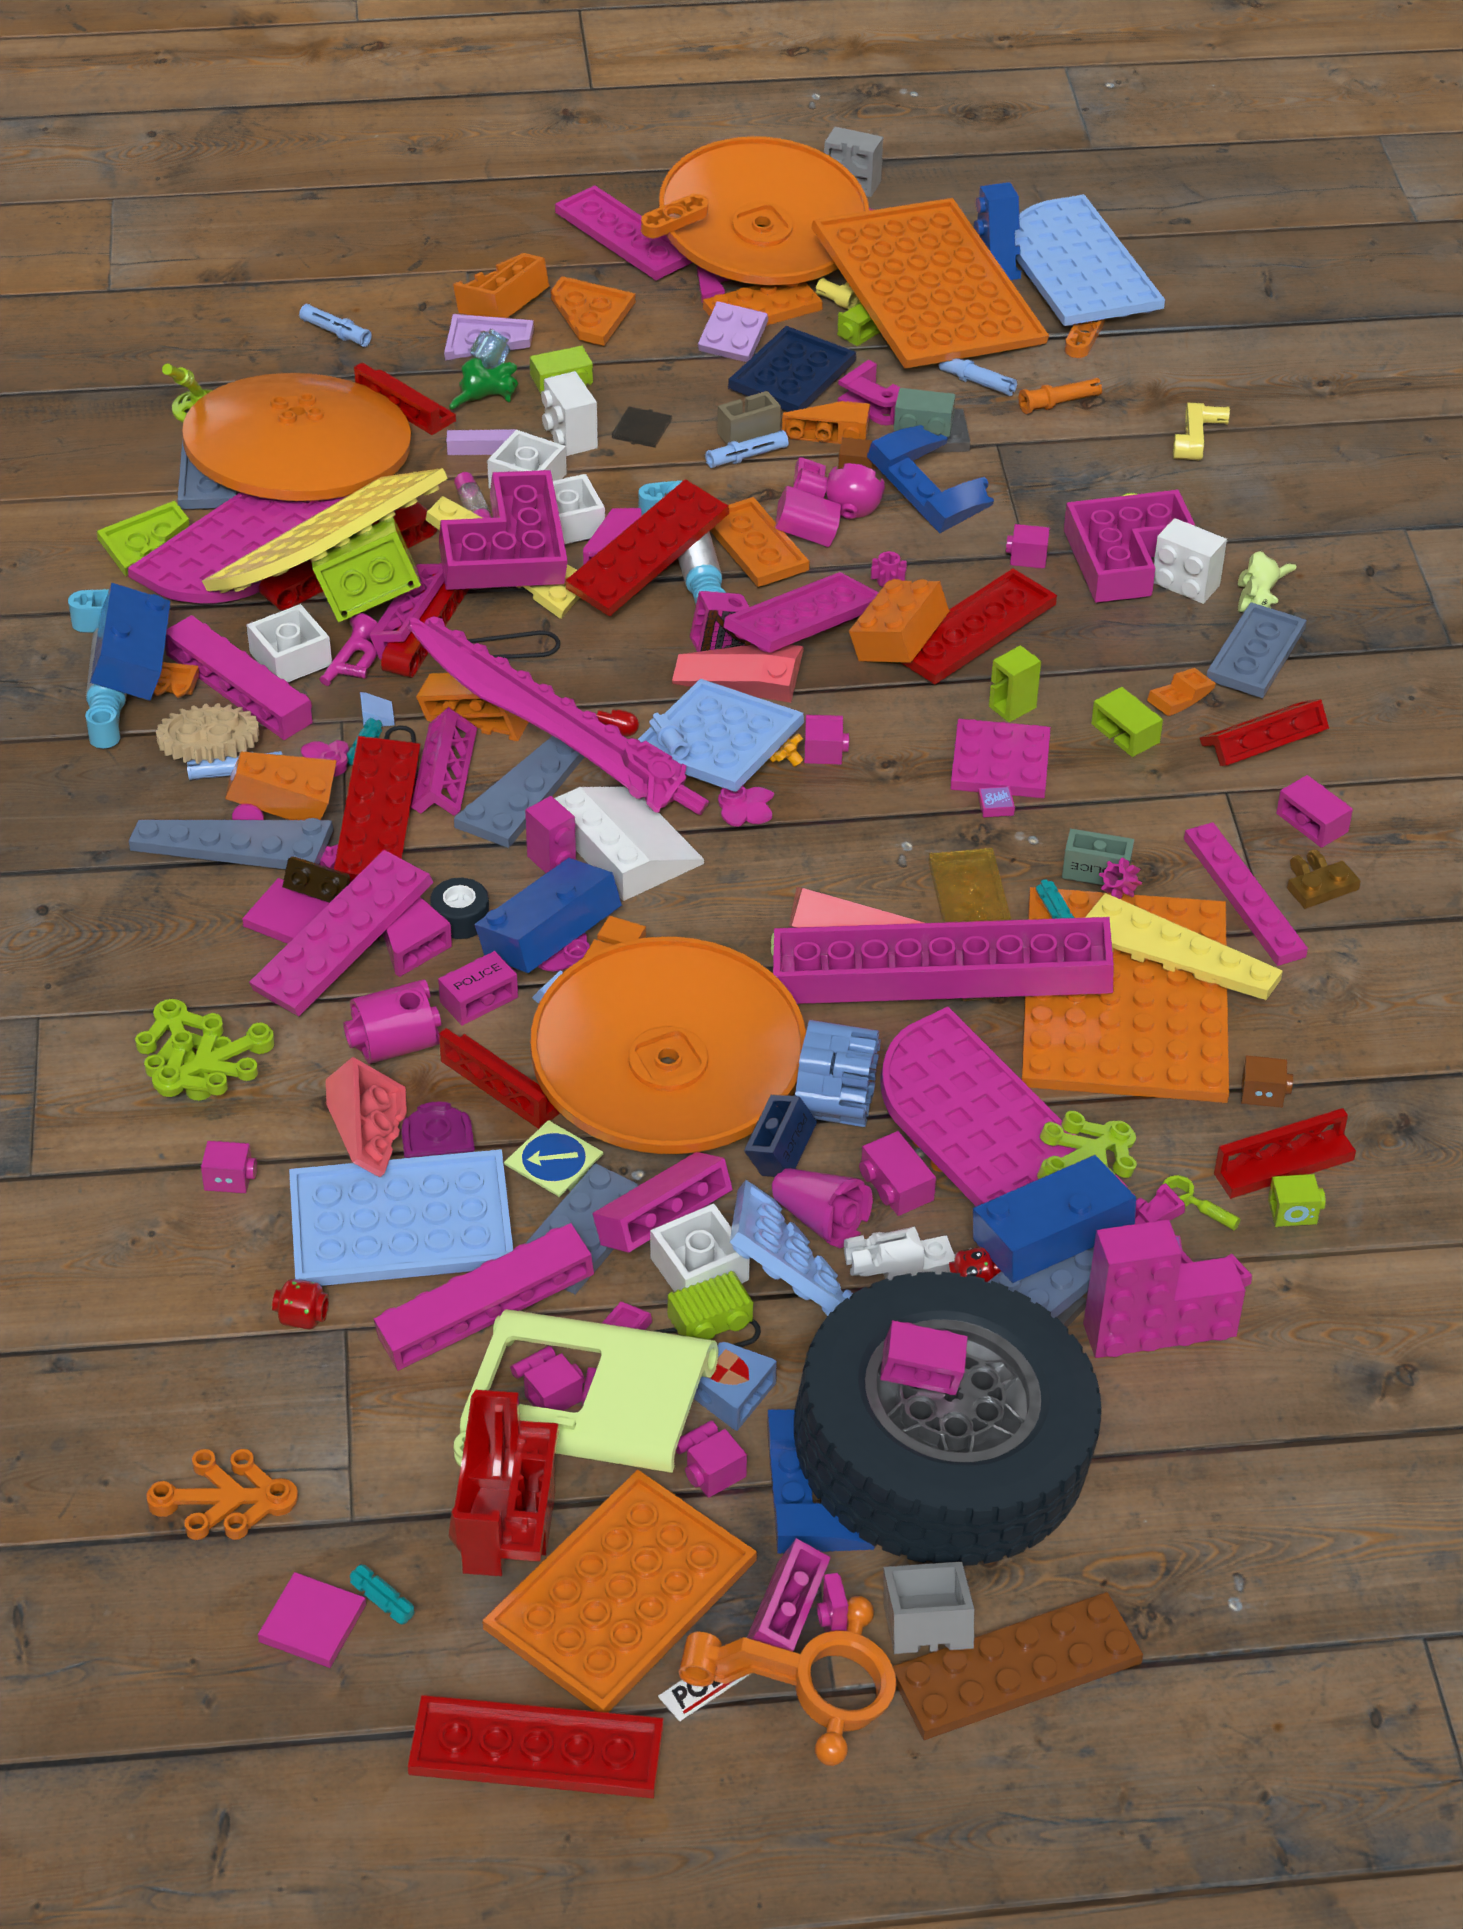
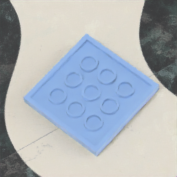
(727, 732)

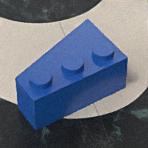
(997, 224)

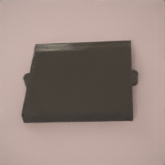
(641, 426)

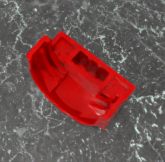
(503, 1485)

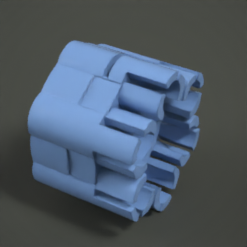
(837, 1072)

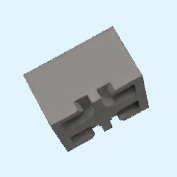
(859, 154)
(928, 1607)

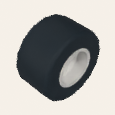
(462, 904)

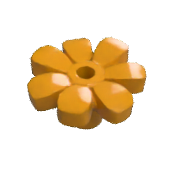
(789, 751)

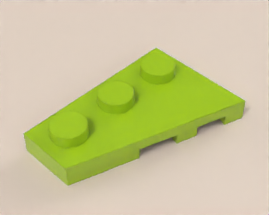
(142, 534)

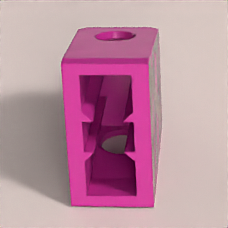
(709, 618)

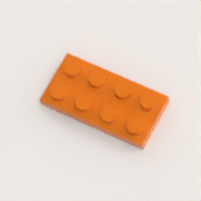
(778, 301)
(757, 546)

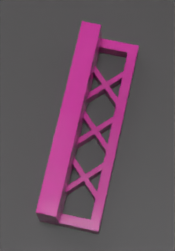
(398, 611)
(438, 756)

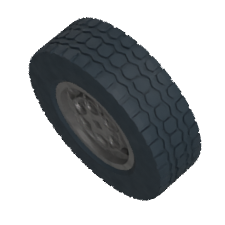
(940, 1469)

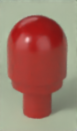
(626, 721)

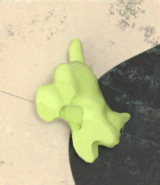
(1259, 580)

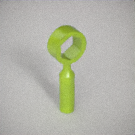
(1204, 1206)

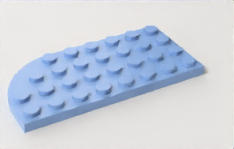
(1081, 263)

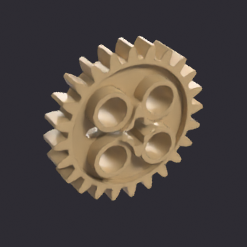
(207, 733)

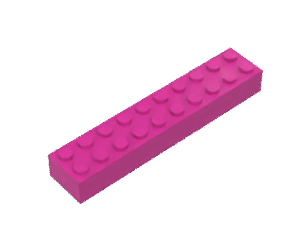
(945, 960)

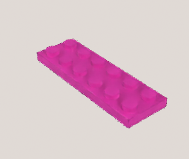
(619, 231)
(801, 612)
(341, 932)

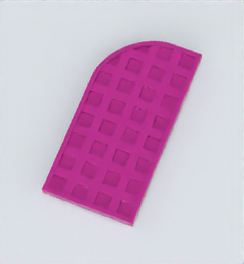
(216, 542)
(966, 1107)

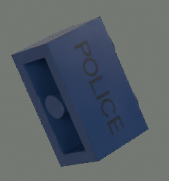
(780, 1135)

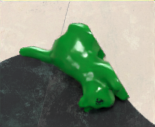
(483, 382)

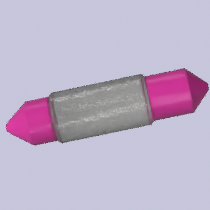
(471, 495)

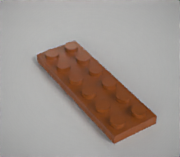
(1016, 1665)

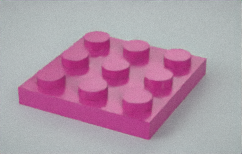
(1000, 756)

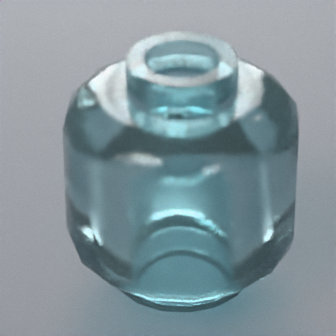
(490, 348)

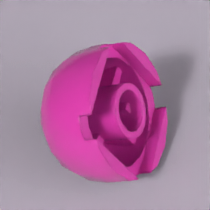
(855, 490)

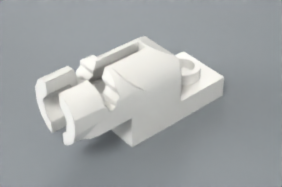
(897, 1254)

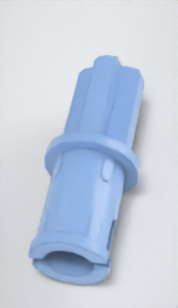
(669, 736)

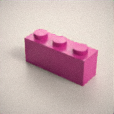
(789, 1596)

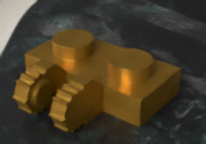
(1322, 883)

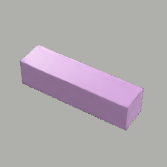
(475, 441)

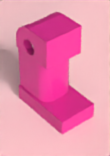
(864, 389)

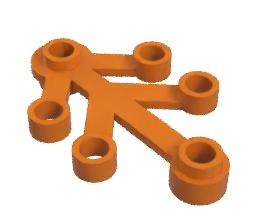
(226, 1497)

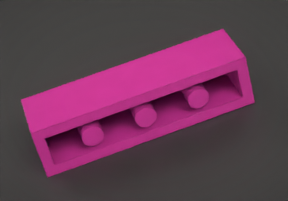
(664, 1198)

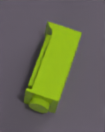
(856, 325)

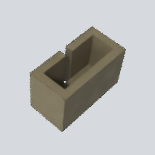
(759, 419)

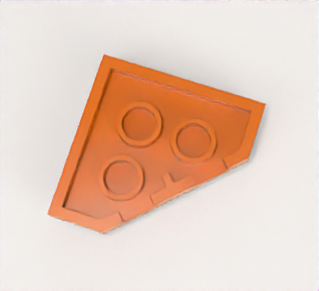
(591, 308)

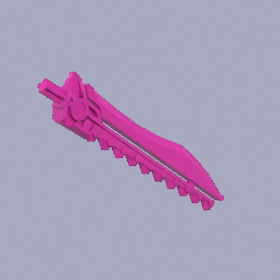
(633, 763)

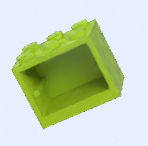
(367, 570)

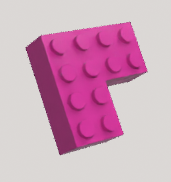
(1118, 538)
(515, 546)
(1150, 1300)

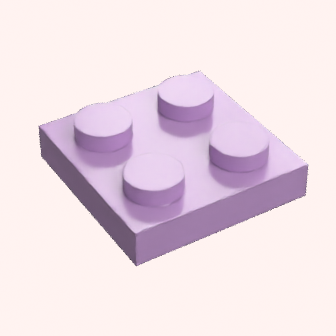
(733, 331)

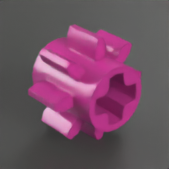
(888, 568)
(1122, 870)

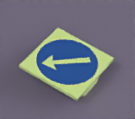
(554, 1158)

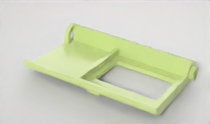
(636, 1393)

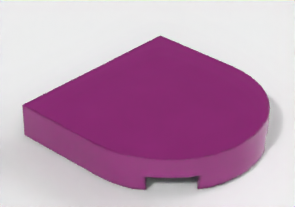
(436, 1131)

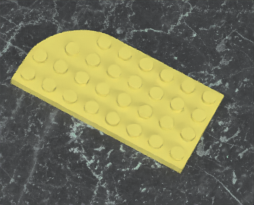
(327, 529)

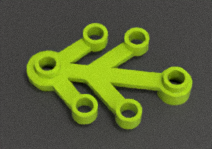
(171, 1016)
(174, 1076)
(1113, 1136)

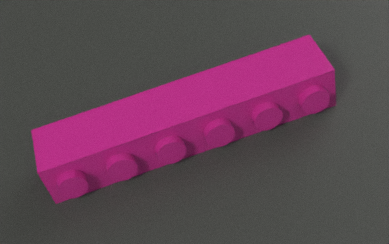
(239, 677)
(476, 1298)

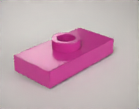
(834, 1608)

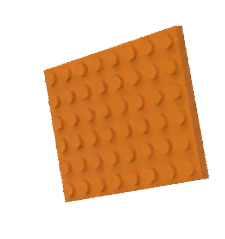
(929, 282)
(1147, 1038)

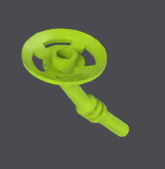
(185, 378)

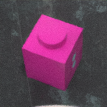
(1028, 546)
(227, 1167)

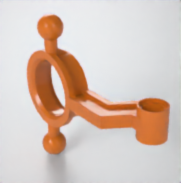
(709, 1661)

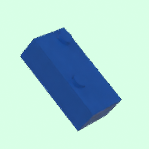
(130, 641)
(548, 914)
(1052, 1218)

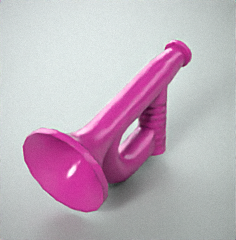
(362, 627)

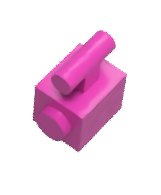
(825, 739)
(550, 1380)
(712, 1458)

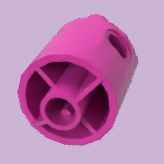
(393, 1022)

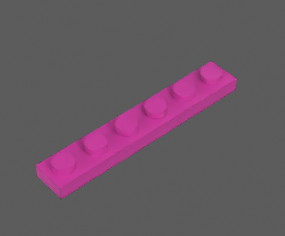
(1245, 894)

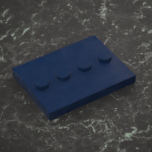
(793, 369)

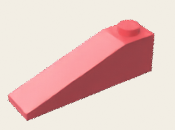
(744, 670)
(823, 910)
(366, 1112)

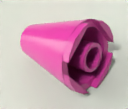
(824, 1202)

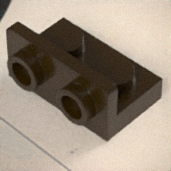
(314, 879)

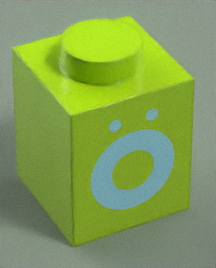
(1295, 1200)

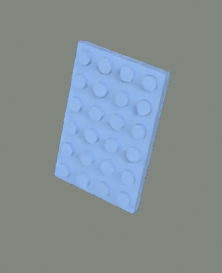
(408, 1223)

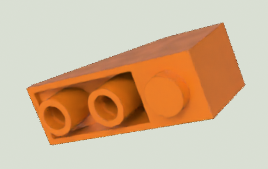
(828, 422)

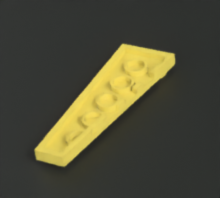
(1180, 948)

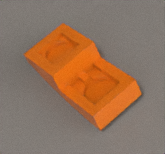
(1184, 691)

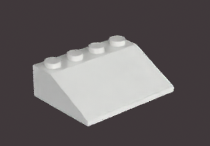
(627, 839)

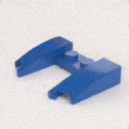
(895, 457)
(792, 1497)

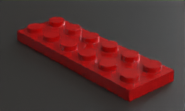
(647, 547)
(981, 623)
(377, 802)
(536, 1746)

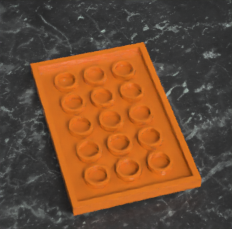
(619, 1592)

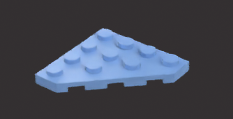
(782, 1248)

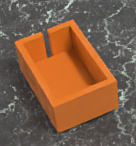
(899, 621)

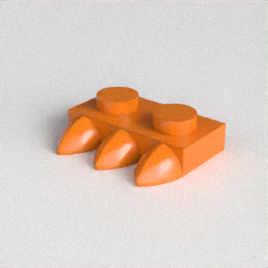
(177, 679)

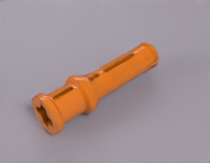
(1049, 396)

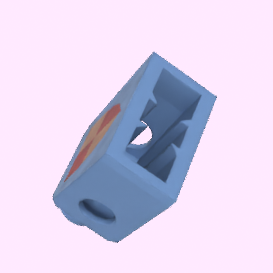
(737, 1384)

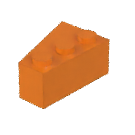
(503, 290)
(444, 691)
(282, 784)

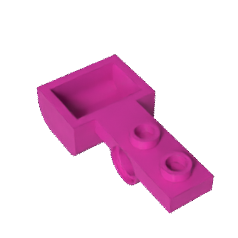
(803, 507)

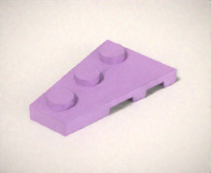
(466, 328)

